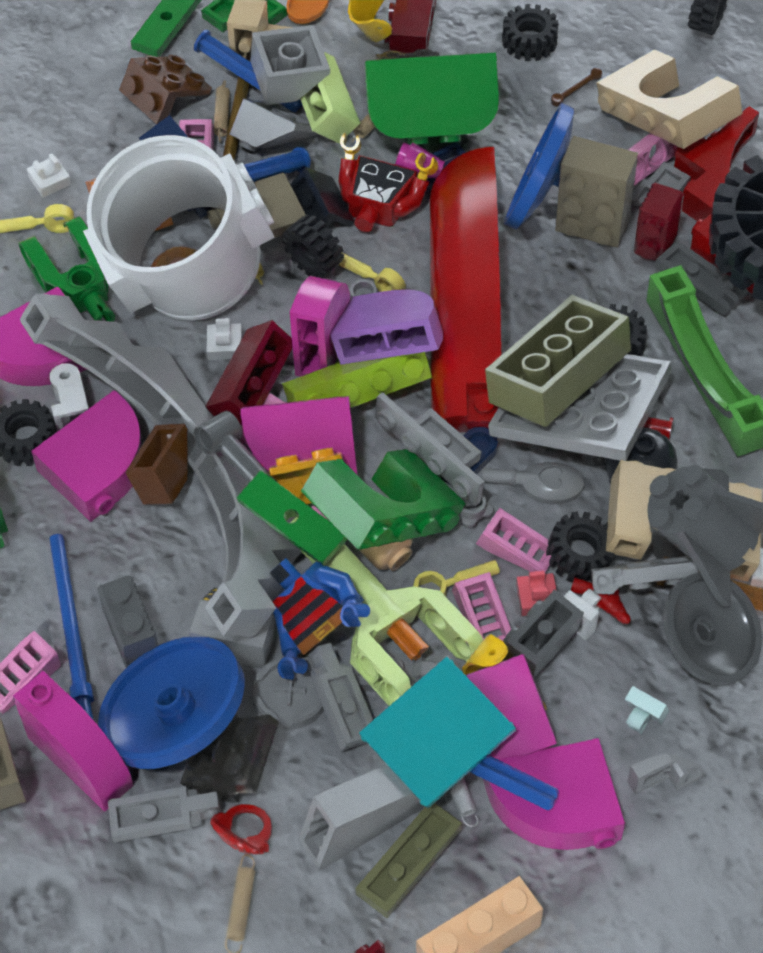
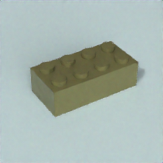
(558, 360)

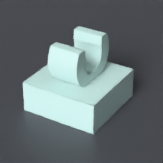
(644, 708)

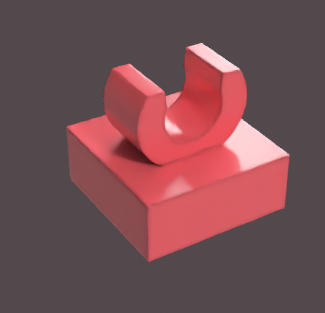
(534, 588)

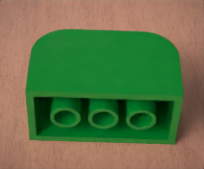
(432, 96)

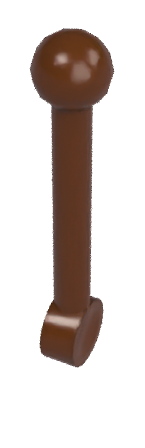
(557, 98)

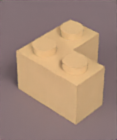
(245, 19)

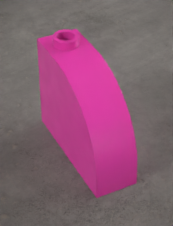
(312, 319)
(23, 360)
(299, 429)
(92, 455)
(516, 696)
(72, 740)
(586, 803)

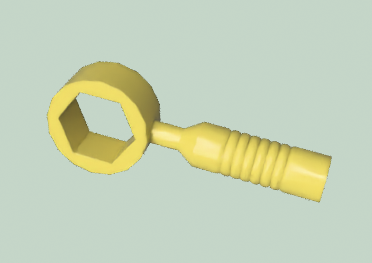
(30, 222)
(384, 281)
(438, 579)

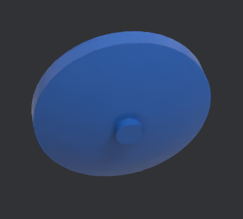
(543, 168)
(172, 702)

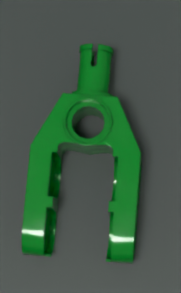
(82, 283)

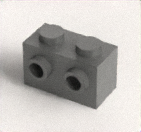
(545, 631)

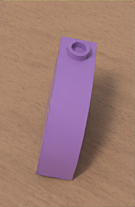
(386, 326)

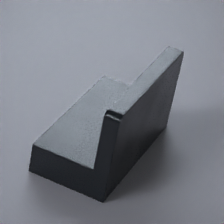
(321, 197)

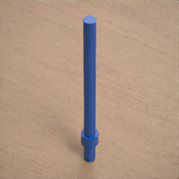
(80, 689)

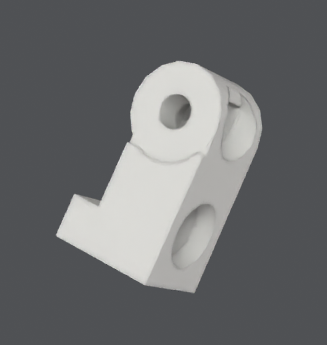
(69, 392)

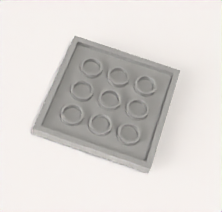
(603, 419)

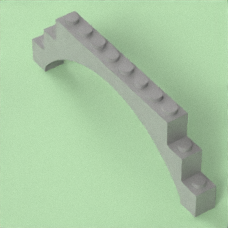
(165, 396)

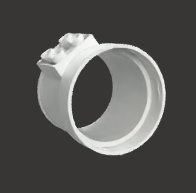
(145, 189)

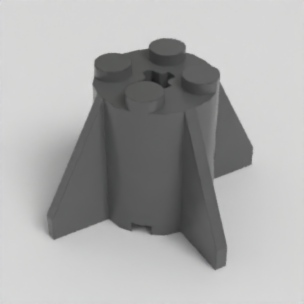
(701, 519)

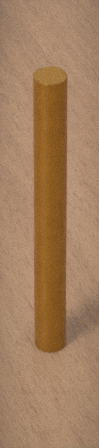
(241, 92)

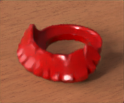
(254, 844)

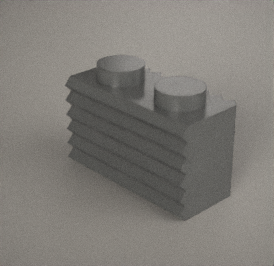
(127, 618)

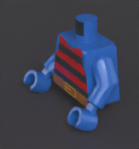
(311, 609)

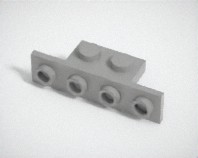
(437, 444)

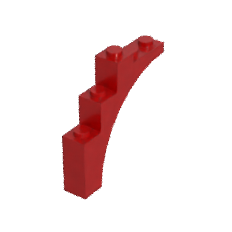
(708, 164)

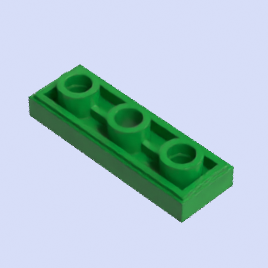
(162, 26)
(276, 505)

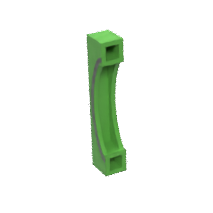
(679, 314)

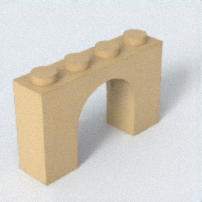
(681, 120)
(628, 517)

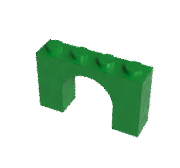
(416, 508)

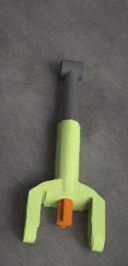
(389, 609)

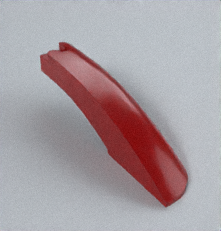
(465, 287)

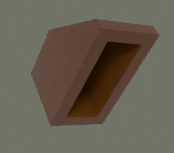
(161, 465)

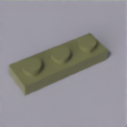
(408, 859)

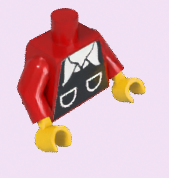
(380, 190)

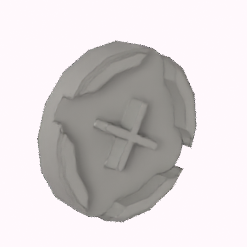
(287, 700)

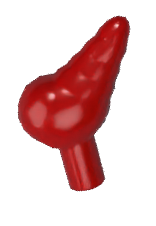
(609, 602)

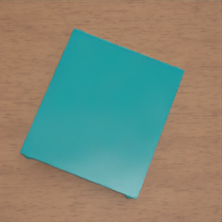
(437, 732)

